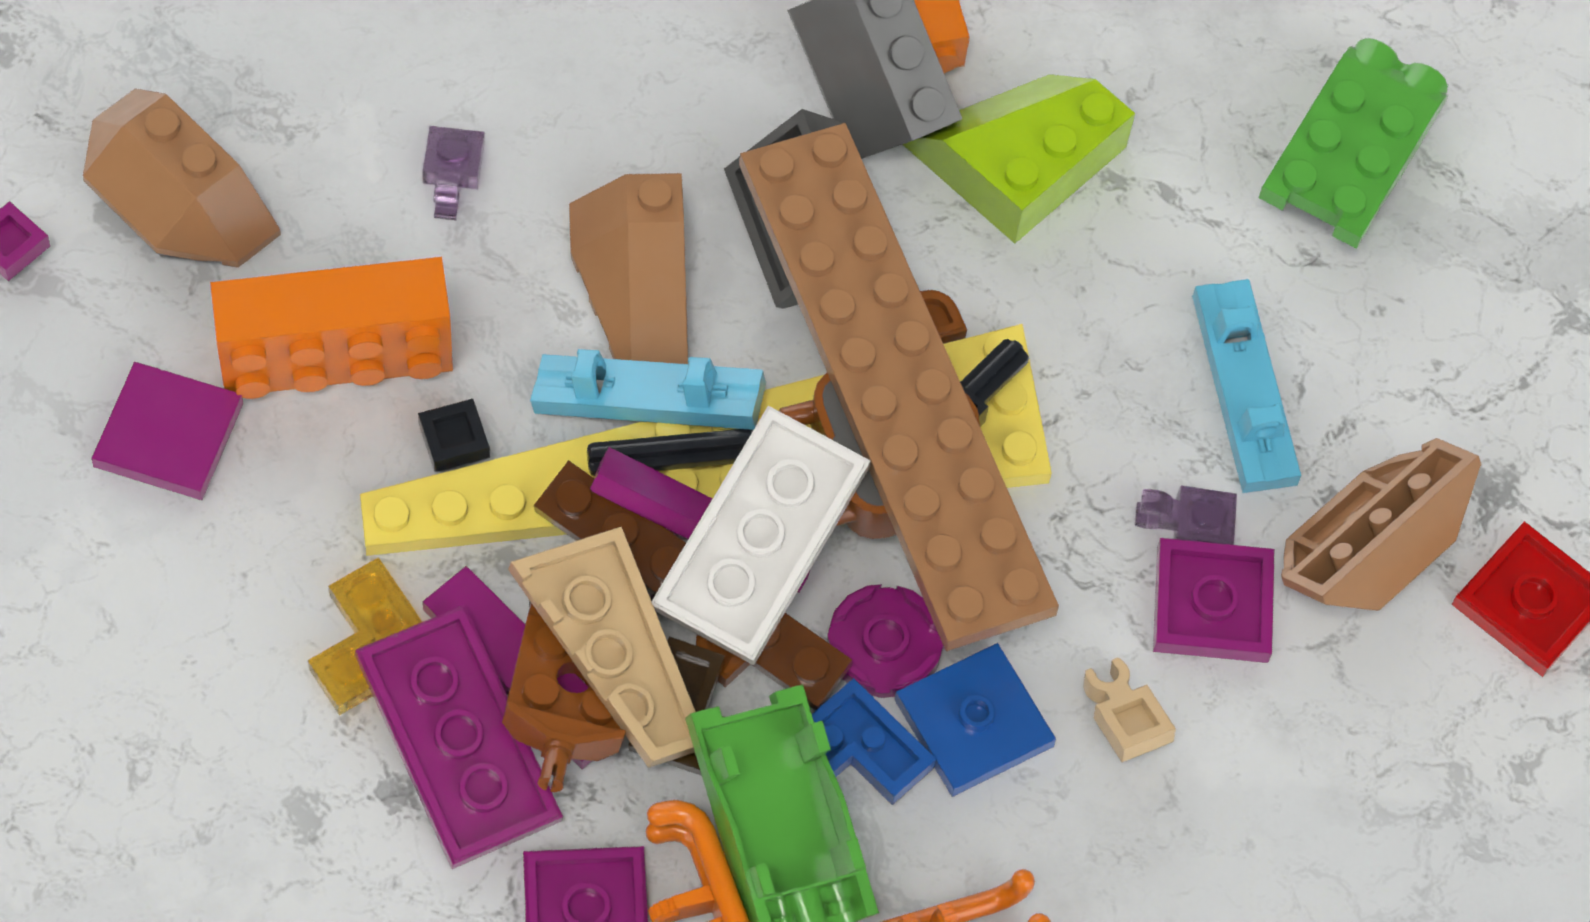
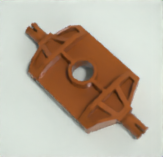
(550, 717)

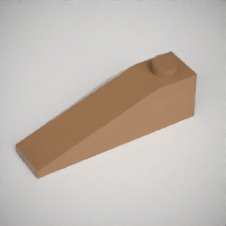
(632, 262)

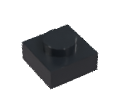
(453, 435)

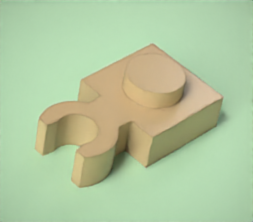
(1128, 717)

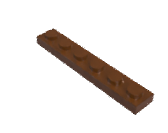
(793, 651)

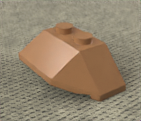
(175, 182)
(1382, 528)

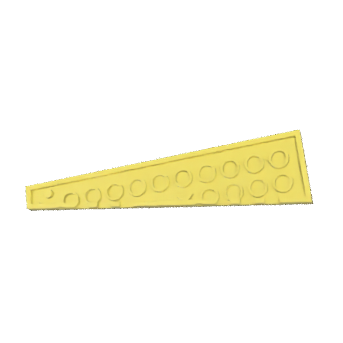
(497, 496)

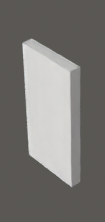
(760, 535)

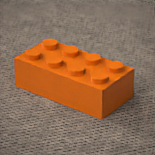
(333, 327)

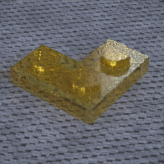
(374, 611)

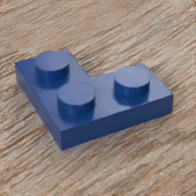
(872, 742)

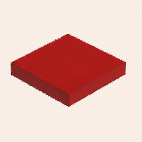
(1529, 598)

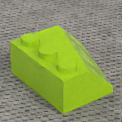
(1028, 148)

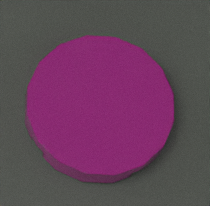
(886, 637)

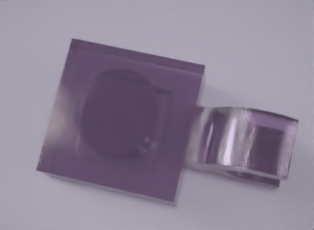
(452, 163)
(1193, 515)

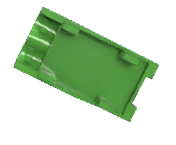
(1357, 139)
(782, 813)

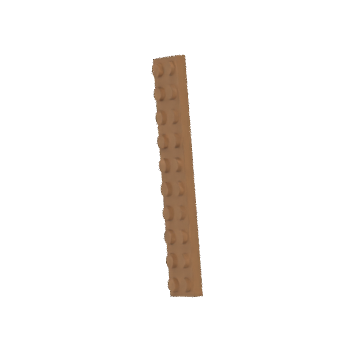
(898, 388)

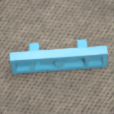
(1246, 386)
(648, 390)

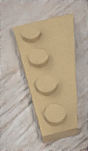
(610, 630)

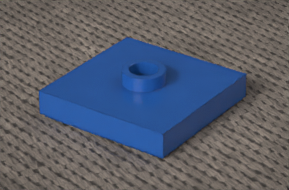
(975, 719)

